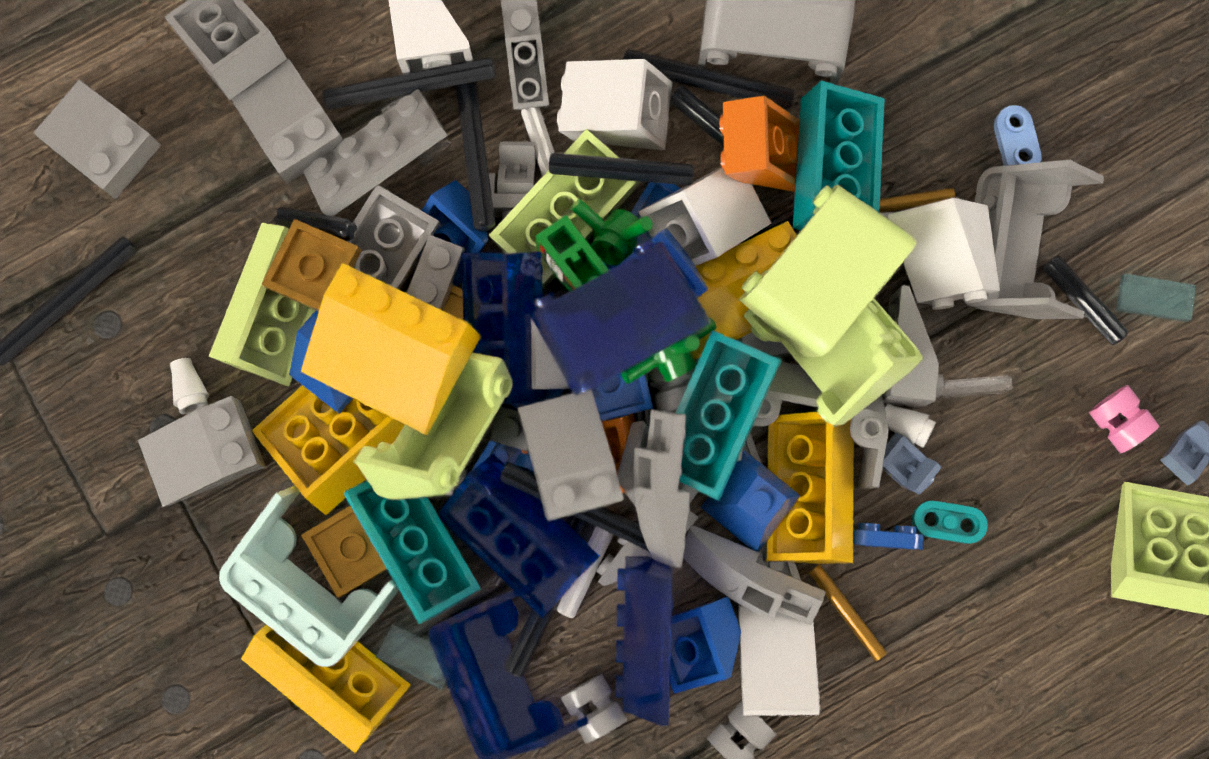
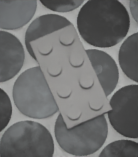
(374, 153)

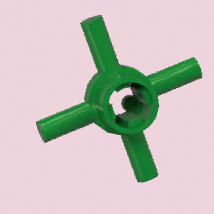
(614, 236)
(673, 360)

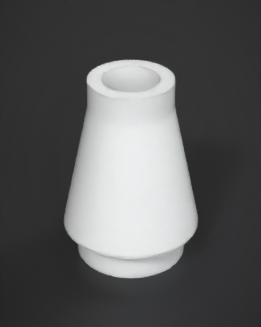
(187, 387)
(909, 423)

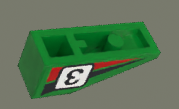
(569, 254)

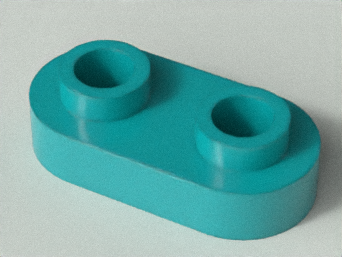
(948, 522)

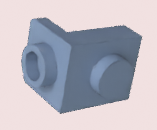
(1189, 453)
(908, 465)

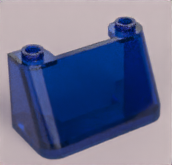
(619, 318)

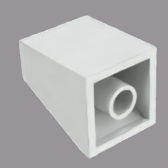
(426, 35)
(616, 102)
(709, 215)
(951, 252)

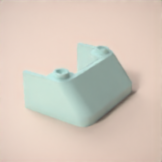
(289, 598)

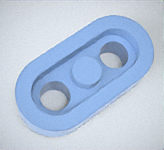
(1013, 139)

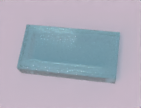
(1156, 297)
(412, 655)

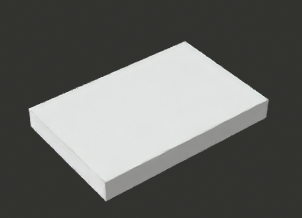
(777, 665)

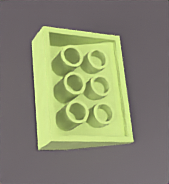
(1162, 548)

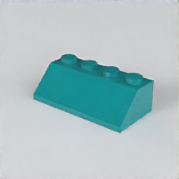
(838, 146)
(721, 410)
(414, 550)

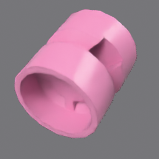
(1131, 430)

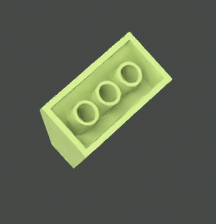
(553, 198)
(260, 323)

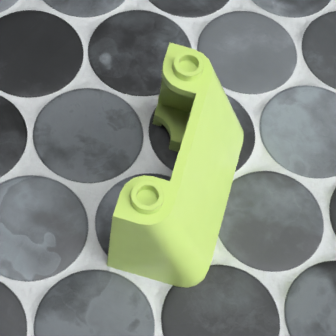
(828, 272)
(858, 367)
(432, 463)

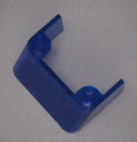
(490, 701)

